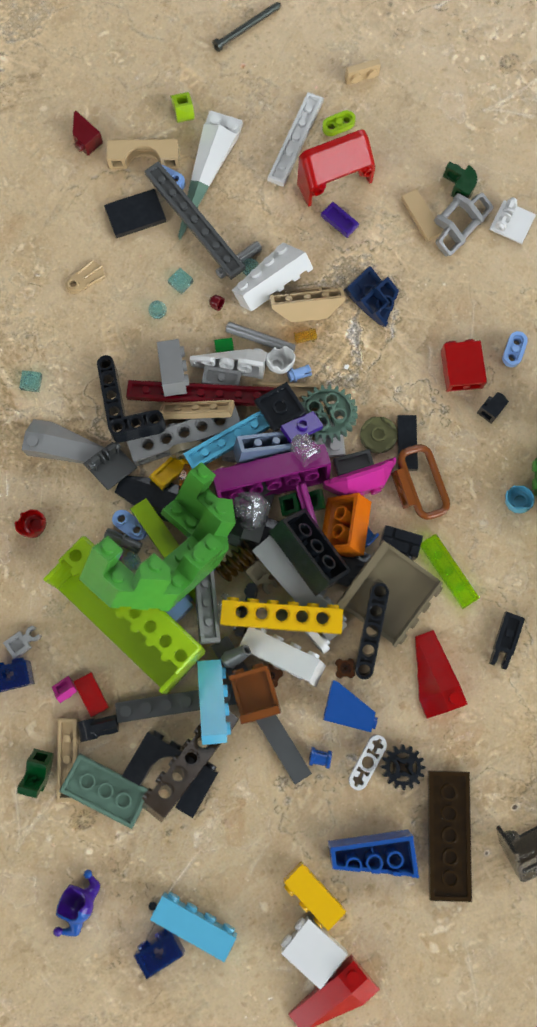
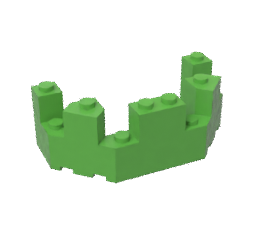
(165, 582)

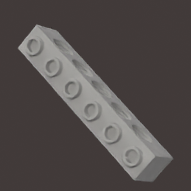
(160, 450)

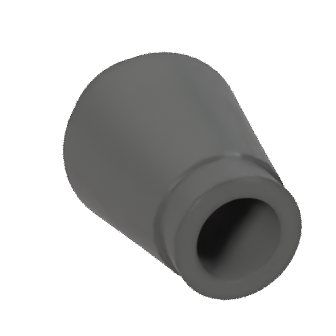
(235, 656)

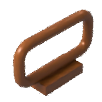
(405, 486)

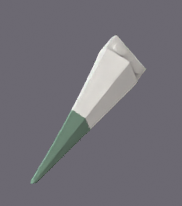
(216, 142)

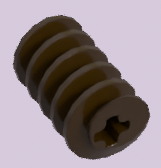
(236, 562)

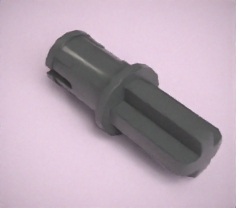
(124, 540)

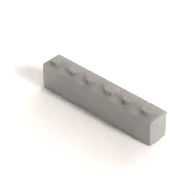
(285, 573)

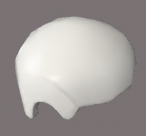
(280, 360)

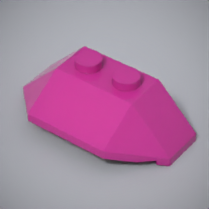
(362, 481)

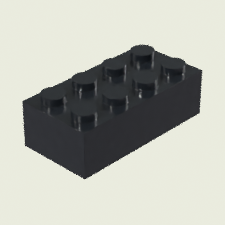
(310, 551)

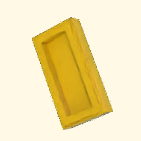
(167, 472)

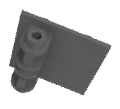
(110, 465)

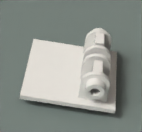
(512, 221)

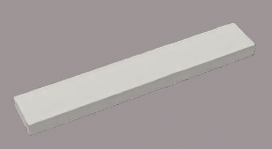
(295, 139)

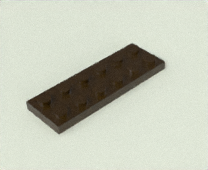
(449, 836)

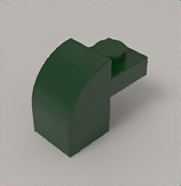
(464, 180)
(290, 503)
(36, 773)

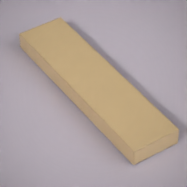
(197, 409)
(66, 753)

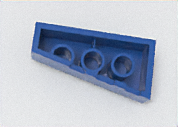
(376, 853)

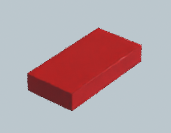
(91, 694)

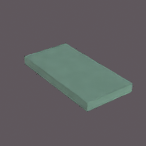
(104, 791)

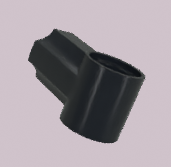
(93, 728)

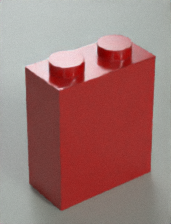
(463, 365)

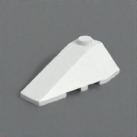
(248, 361)

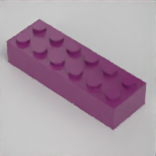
(279, 473)

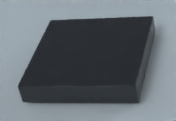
(279, 406)

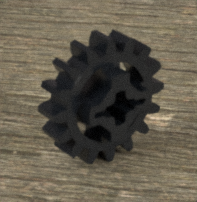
(409, 760)

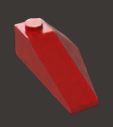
(436, 679)
(343, 992)

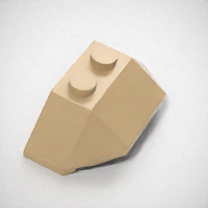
(307, 303)

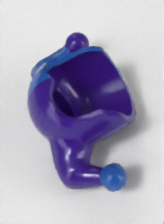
(76, 906)

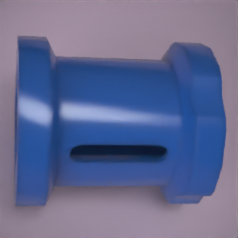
(320, 757)

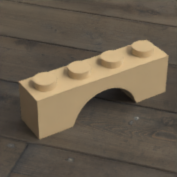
(123, 152)

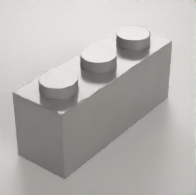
(172, 367)

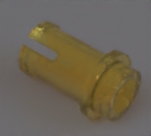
(304, 336)

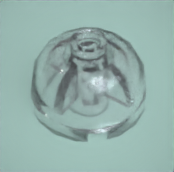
(252, 509)

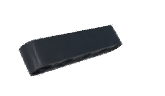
(367, 639)

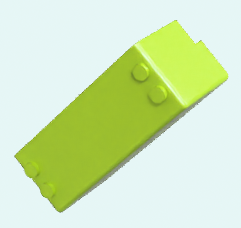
(145, 636)

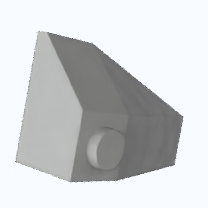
(55, 442)

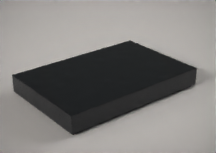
(135, 213)

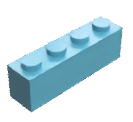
(211, 698)
(194, 926)

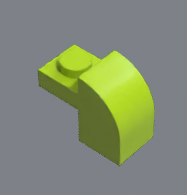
(183, 107)

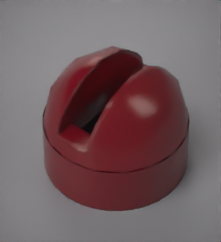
(216, 302)

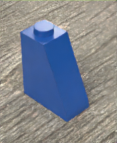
(348, 710)

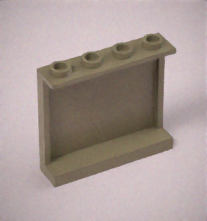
(408, 587)

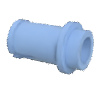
(299, 373)

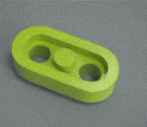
(338, 123)

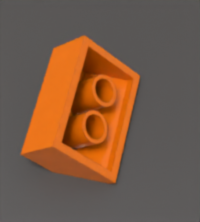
(347, 523)

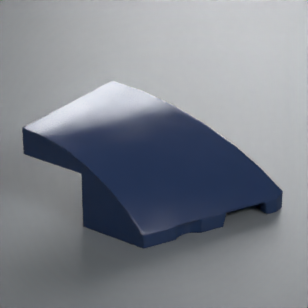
(373, 295)

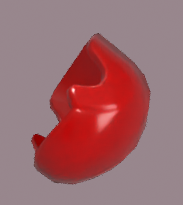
(31, 524)

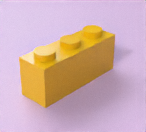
(314, 896)

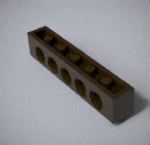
(159, 806)

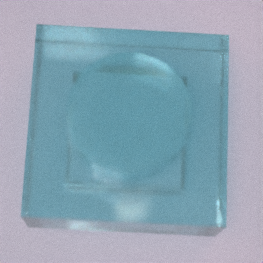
(180, 280)
(30, 381)

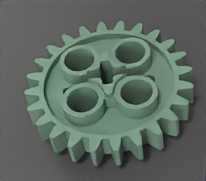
(343, 407)

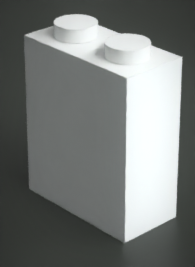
(313, 951)

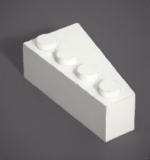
(271, 275)

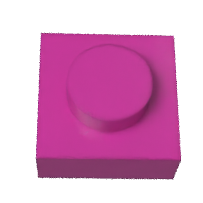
(64, 689)

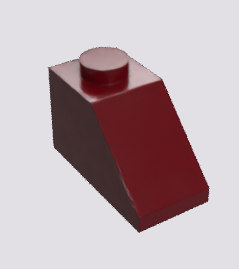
(86, 136)

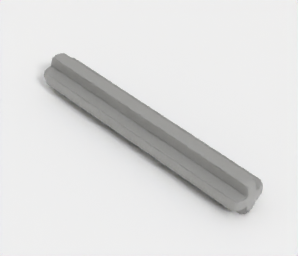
(257, 337)

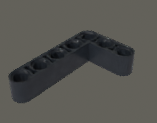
(116, 405)

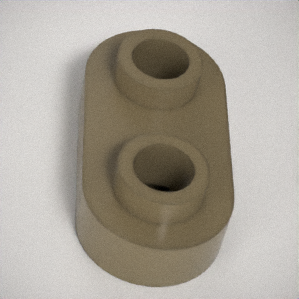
(177, 450)

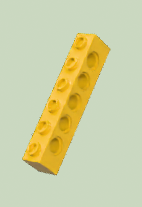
(232, 604)

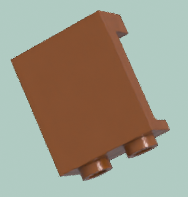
(254, 693)

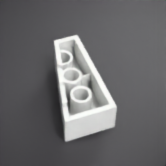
(284, 656)

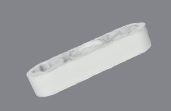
(380, 751)

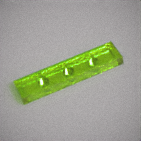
(449, 571)

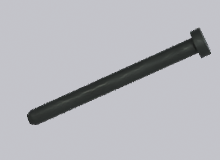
(219, 43)

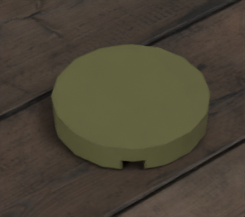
(378, 434)

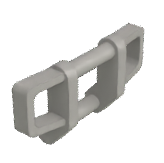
(451, 229)

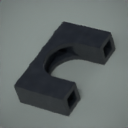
(154, 748)

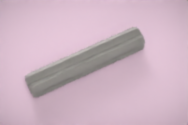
(247, 253)

